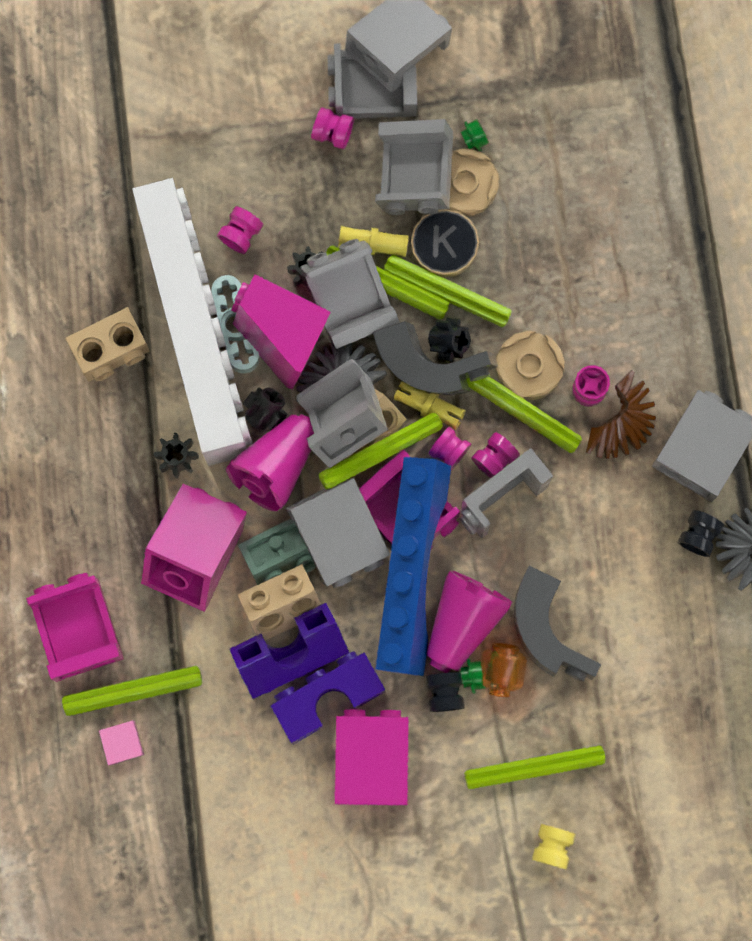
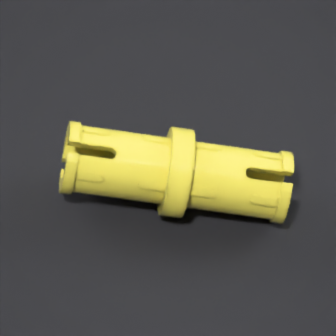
(379, 241)
(430, 403)

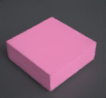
(121, 742)

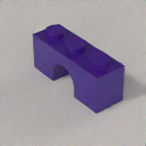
(269, 667)
(352, 678)

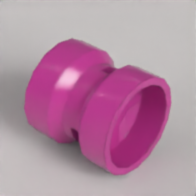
(332, 128)
(239, 230)
(595, 381)
(495, 455)

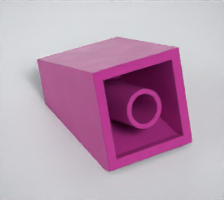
(278, 326)
(192, 546)

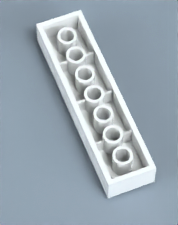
(188, 314)

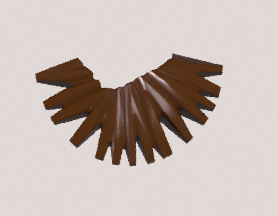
(627, 424)

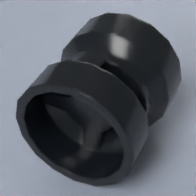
(701, 532)
(445, 692)

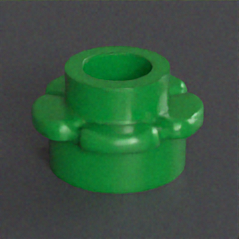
(474, 135)
(472, 676)

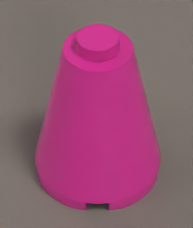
(273, 463)
(463, 620)

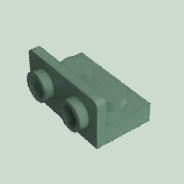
(276, 552)

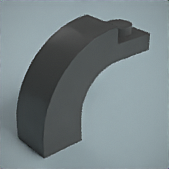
(406, 359)
(535, 633)

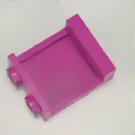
(382, 496)
(75, 627)
(371, 758)

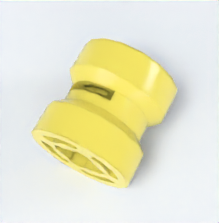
(553, 847)

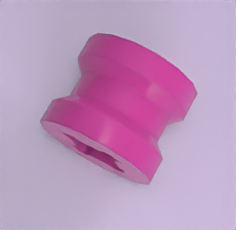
(449, 448)

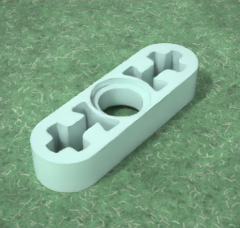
(232, 350)

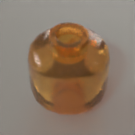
(503, 669)

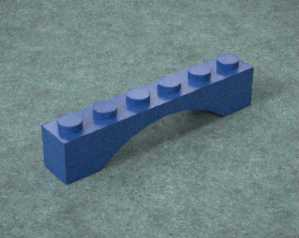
(419, 508)

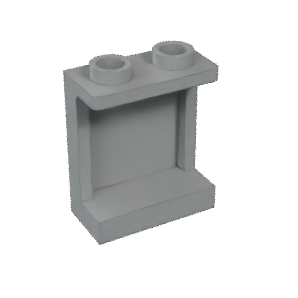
(396, 38)
(362, 95)
(415, 166)
(351, 291)
(342, 413)
(705, 445)
(525, 468)
(339, 533)

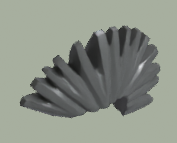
(336, 359)
(739, 546)

